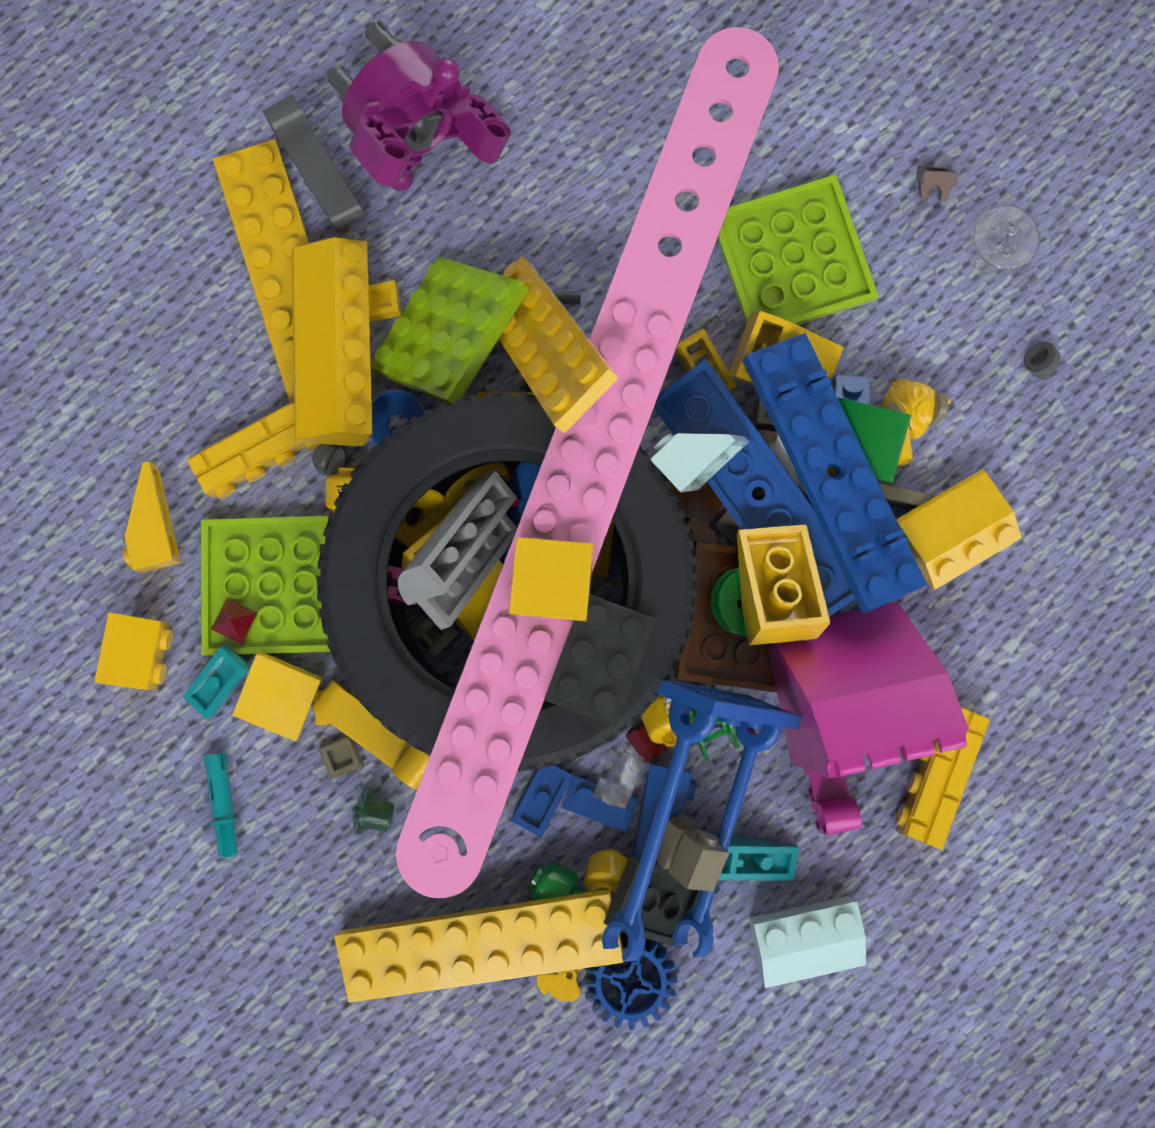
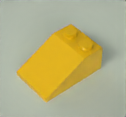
(780, 585)

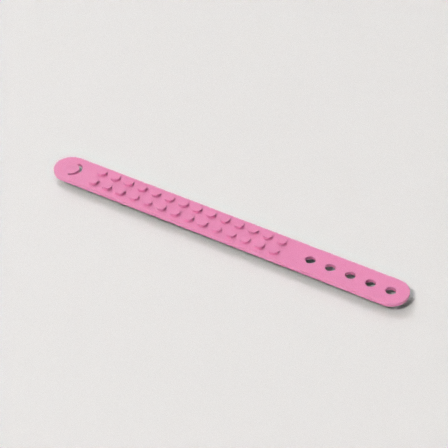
(587, 465)

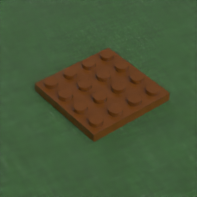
(712, 652)

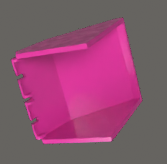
(864, 693)

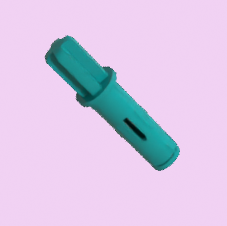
(221, 804)

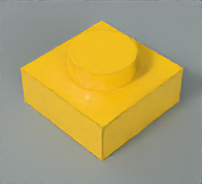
(384, 301)

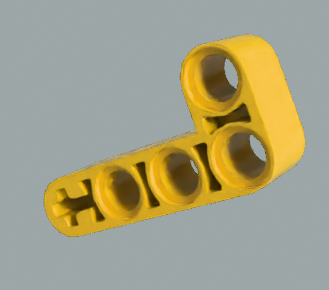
(348, 715)

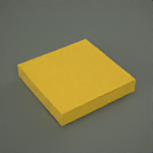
(551, 579)
(277, 696)

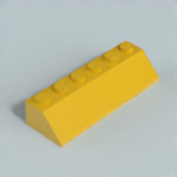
(331, 343)

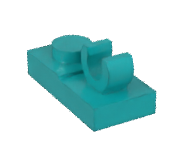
(216, 682)

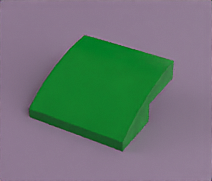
(880, 435)

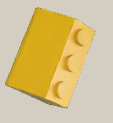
(959, 528)

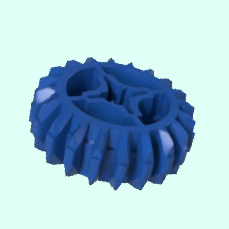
(646, 986)

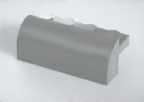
(461, 551)

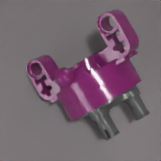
(408, 105)

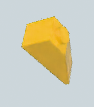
(149, 529)

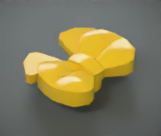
(561, 985)

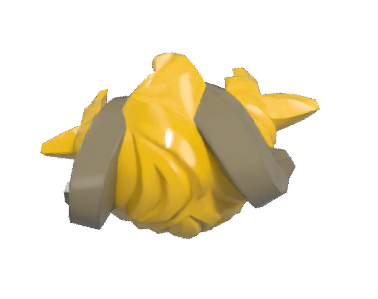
(919, 401)

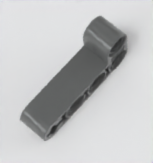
(313, 163)

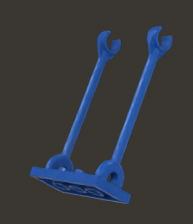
(746, 715)

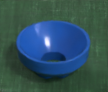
(390, 404)

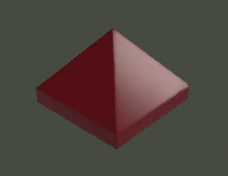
(234, 621)

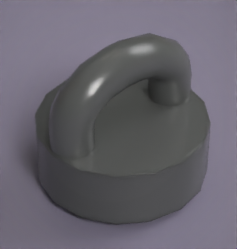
(1042, 360)
(328, 459)

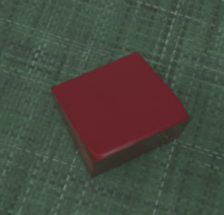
(643, 745)

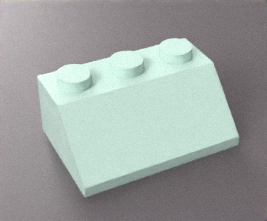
(695, 458)
(809, 941)

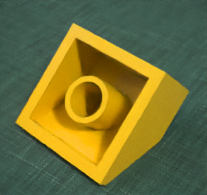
(133, 652)

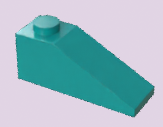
(759, 859)

